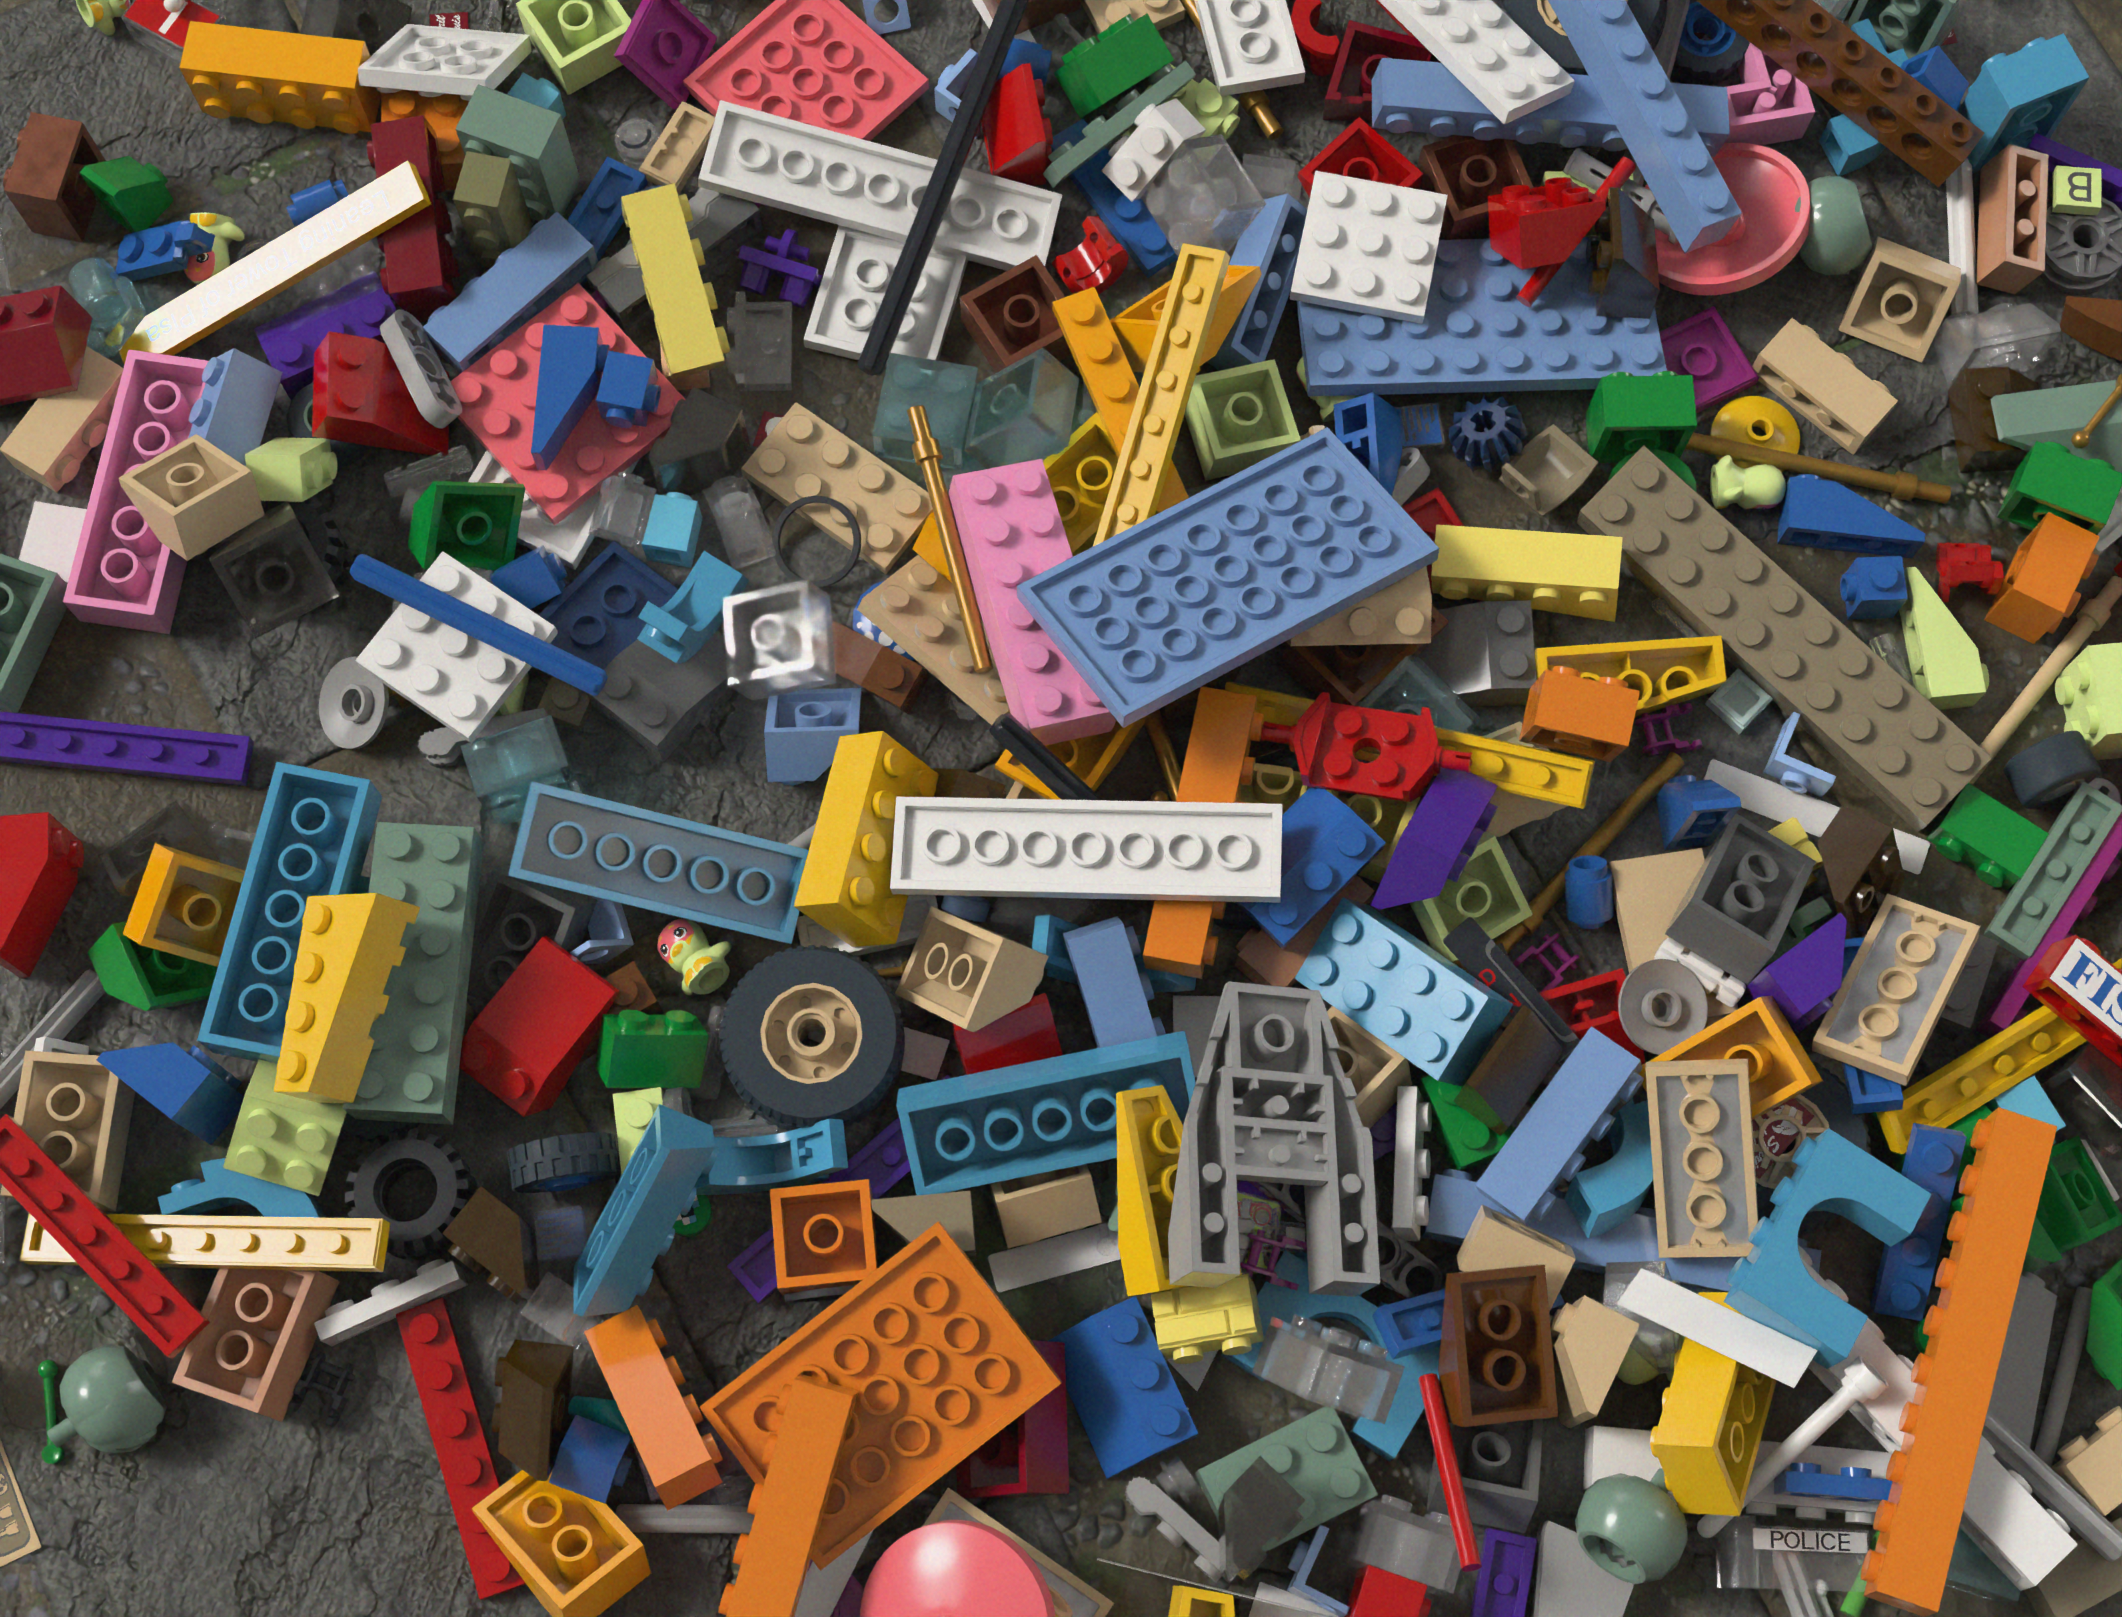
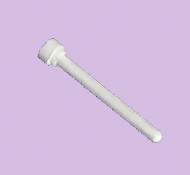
(1859, 1384)

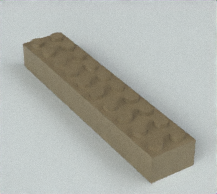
(1784, 640)

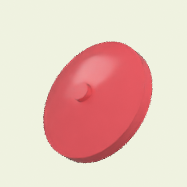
(1761, 238)
(956, 1572)

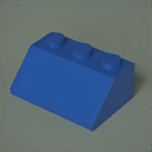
(1320, 856)
(180, 1084)
(1123, 1388)

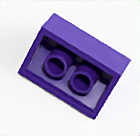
(295, 336)
(1438, 839)
(1804, 976)

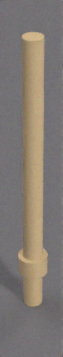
(2090, 618)

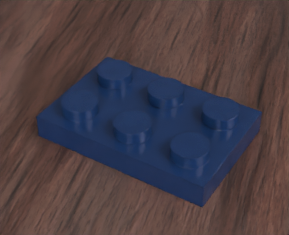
(602, 606)

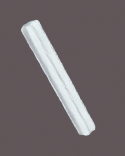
(1962, 237)

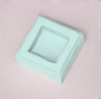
(1738, 701)

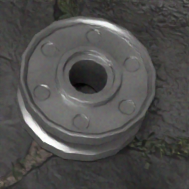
(2078, 268)

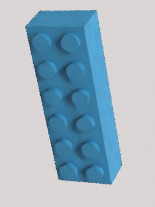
(305, 845)
(658, 862)
(1033, 1113)

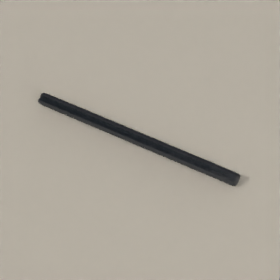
(941, 187)

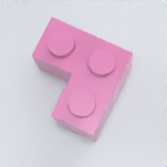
(1768, 103)

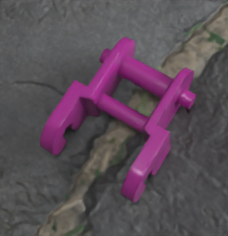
(1671, 744)
(1550, 942)
(1281, 1242)

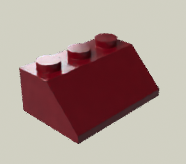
(41, 344)
(1028, 1453)

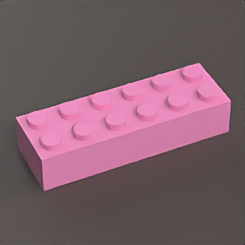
(1007, 537)
(120, 565)

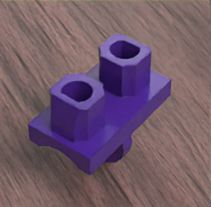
(798, 277)

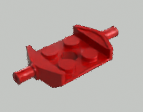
(1334, 732)

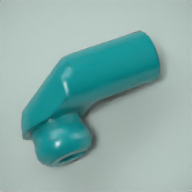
(600, 1411)

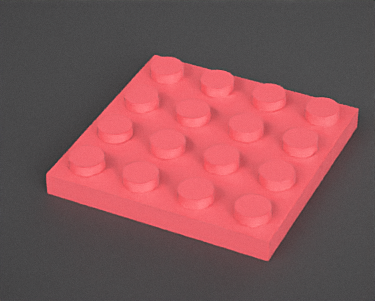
(811, 67)
(501, 402)

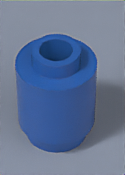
(1028, 52)
(315, 200)
(1589, 892)

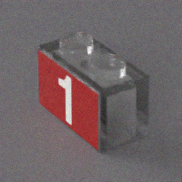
(167, 31)

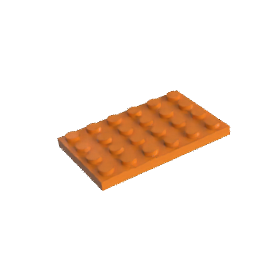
(933, 1373)

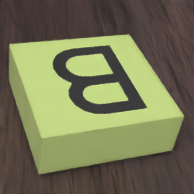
(2076, 190)

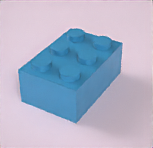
(2022, 95)

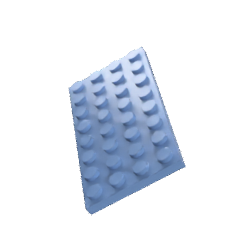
(1478, 334)
(1225, 575)

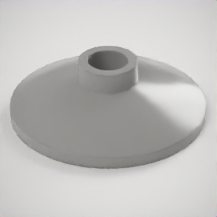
(352, 705)
(1680, 1002)

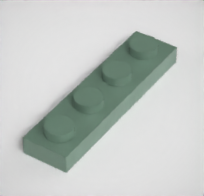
(1103, 132)
(2054, 871)

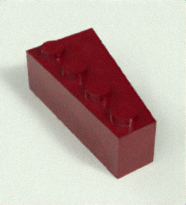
(1358, 59)
(415, 250)

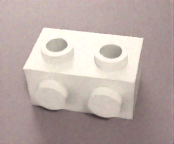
(1143, 155)

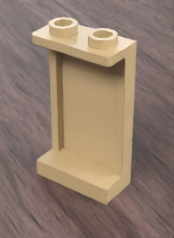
(1645, 901)

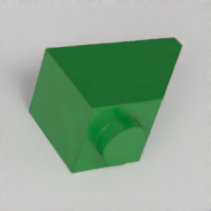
(129, 191)

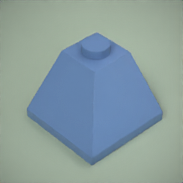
(805, 731)

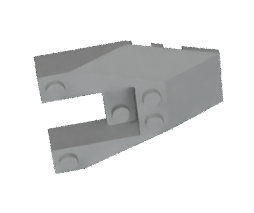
(1274, 1112)

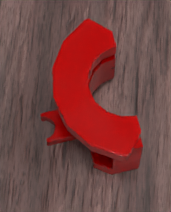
(1317, 49)
(1094, 262)
(1967, 564)

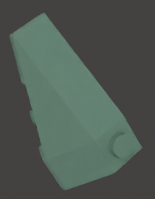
(2057, 415)

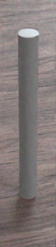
(2064, 1376)

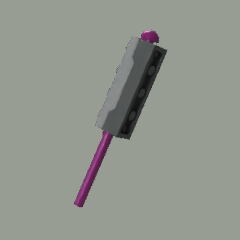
(718, 221)

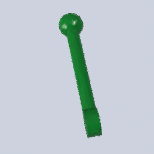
(47, 1370)

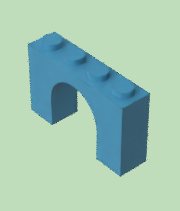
(1773, 1280)
(1285, 1302)

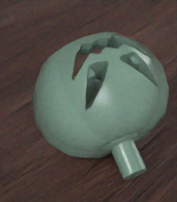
(1837, 227)
(109, 1401)
(1634, 1522)

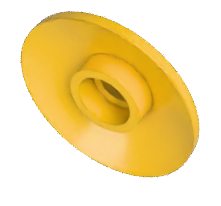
(1741, 414)

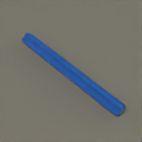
(479, 624)

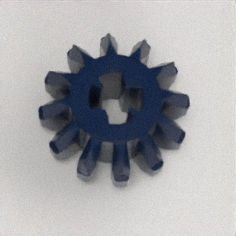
(1487, 433)

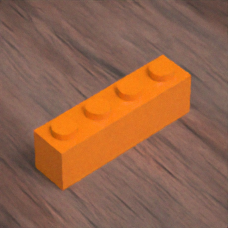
(653, 1408)

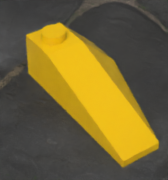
(1146, 1178)

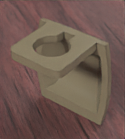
(1548, 470)

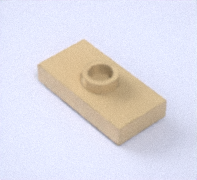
(679, 147)

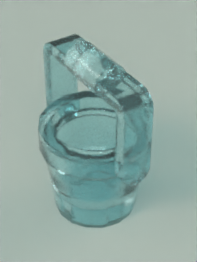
(109, 301)

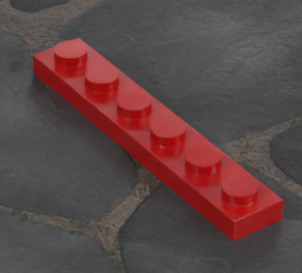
(96, 1242)
(457, 1437)

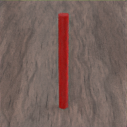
(1545, 273)
(1449, 1473)

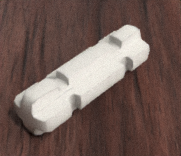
(1710, 976)

